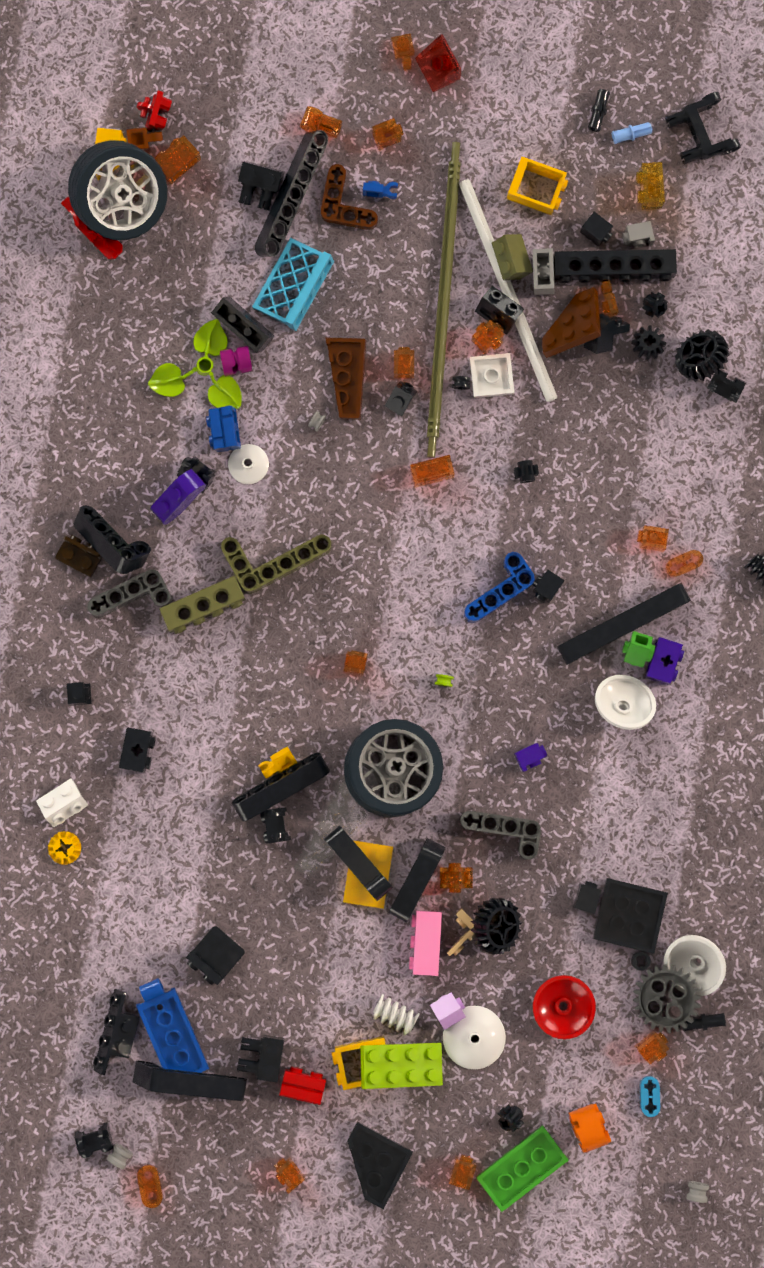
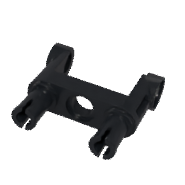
(690, 115)

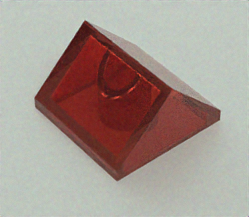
(439, 64)

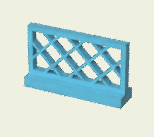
(306, 294)

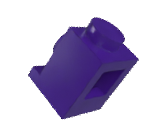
(530, 756)

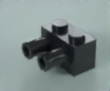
(264, 177)
(270, 1051)

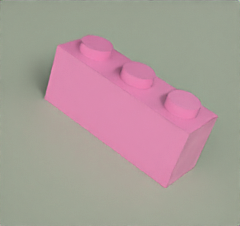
(425, 943)

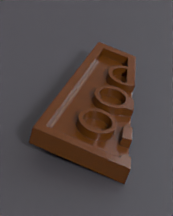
(348, 367)

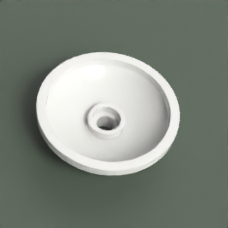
(628, 694)
(683, 955)
(491, 1040)

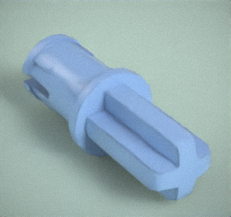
(631, 132)

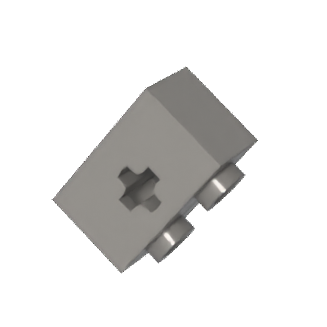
(543, 271)

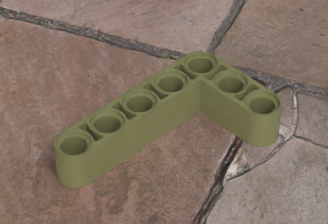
(275, 564)

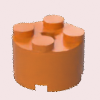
(589, 1127)

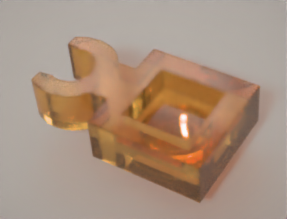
(609, 305)

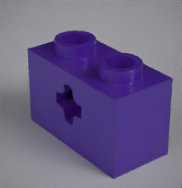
(663, 649)

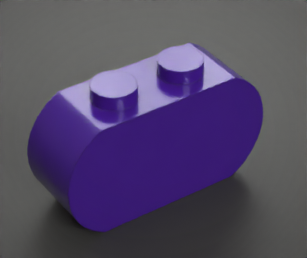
(178, 496)

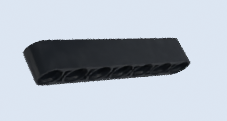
(283, 198)
(624, 623)

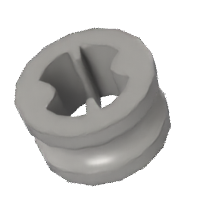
(317, 421)

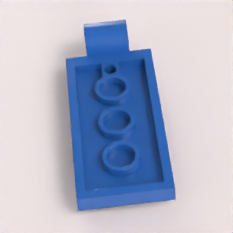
(170, 1029)

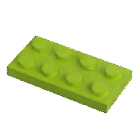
(401, 1065)

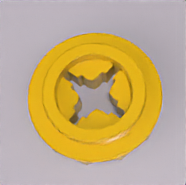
(73, 852)

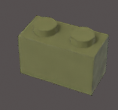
(512, 257)

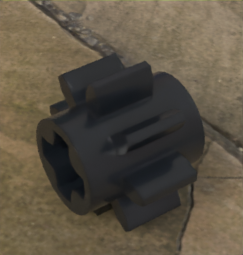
(655, 304)
(526, 471)
(510, 1118)

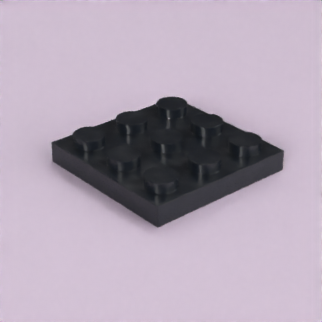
(630, 915)

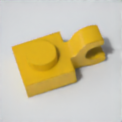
(280, 761)

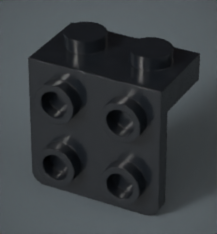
(215, 955)

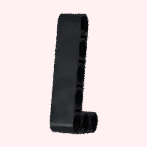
(162, 1080)

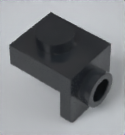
(401, 397)

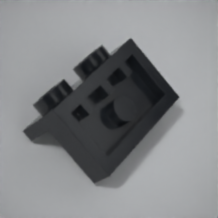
(499, 309)

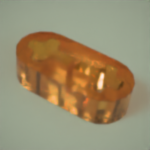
(686, 567)

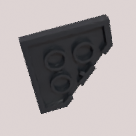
(377, 1163)

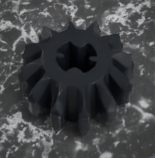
(640, 345)

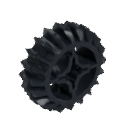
(702, 355)
(496, 926)

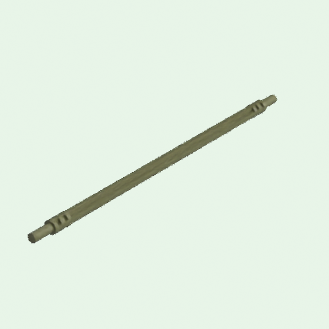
(443, 300)

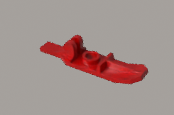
(109, 248)

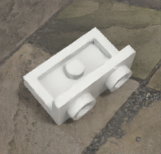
(61, 803)

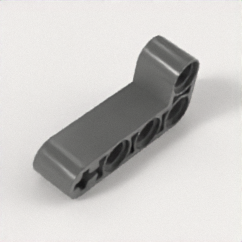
(127, 597)
(500, 829)

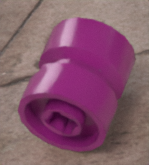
(236, 361)

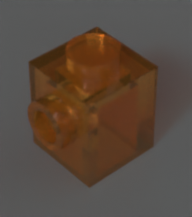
(653, 538)
(653, 1047)

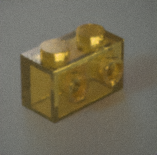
(651, 186)

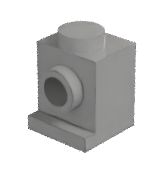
(639, 234)

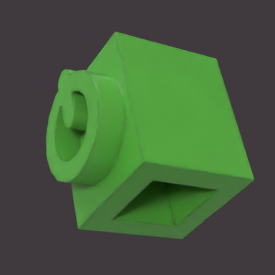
(638, 649)

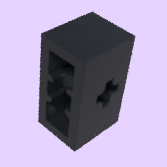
(132, 739)

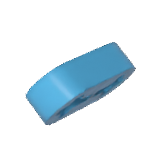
(655, 1096)

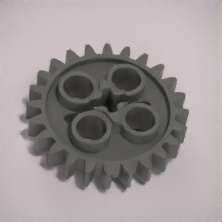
(648, 993)

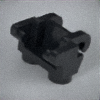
(725, 386)
(203, 471)
(275, 825)
(93, 1141)

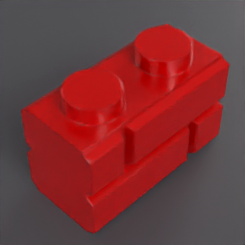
(302, 1085)

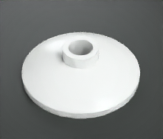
(252, 473)

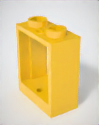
(543, 170)
(337, 1059)

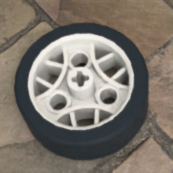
(117, 190)

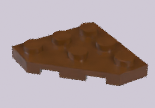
(575, 324)

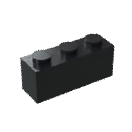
(242, 324)

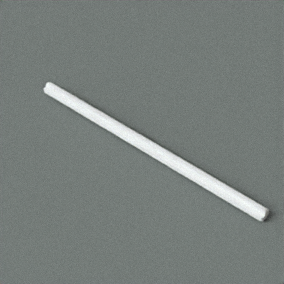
(507, 288)

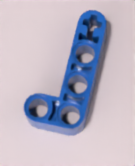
(496, 592)

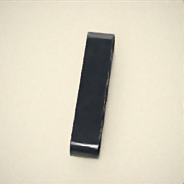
(280, 786)

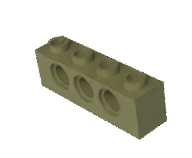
(171, 611)

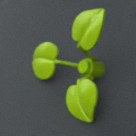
(211, 340)

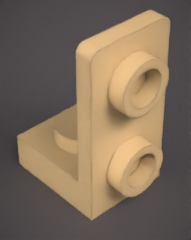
(465, 921)

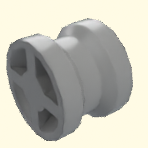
(119, 1156)
(697, 1191)

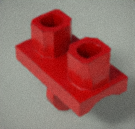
(158, 103)

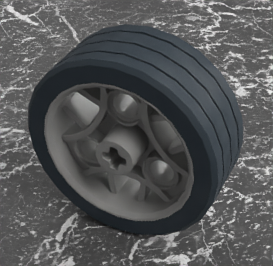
(425, 751)

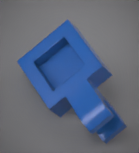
(378, 190)

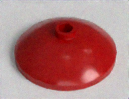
(578, 1013)

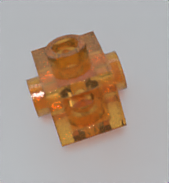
(485, 342)
(456, 877)

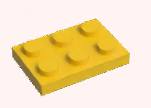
(354, 890)

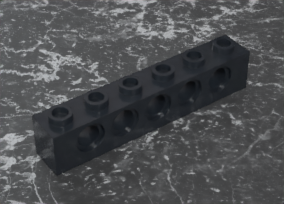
(623, 258)

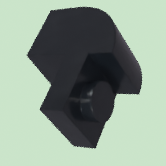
(609, 327)

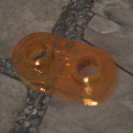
(150, 1185)

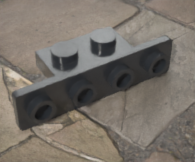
(117, 1033)

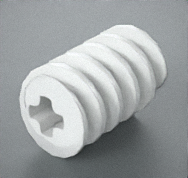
(395, 1015)

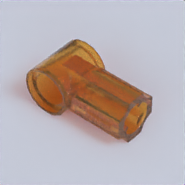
(315, 120)

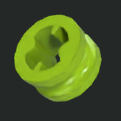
(444, 680)

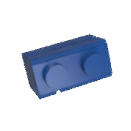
(223, 429)

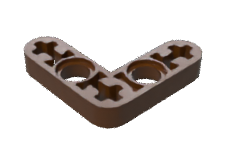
(341, 209)

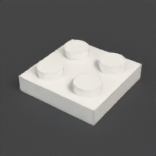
(491, 375)

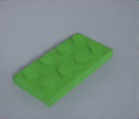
(522, 1168)

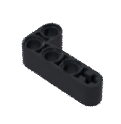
(108, 543)
(358, 863)
(417, 880)

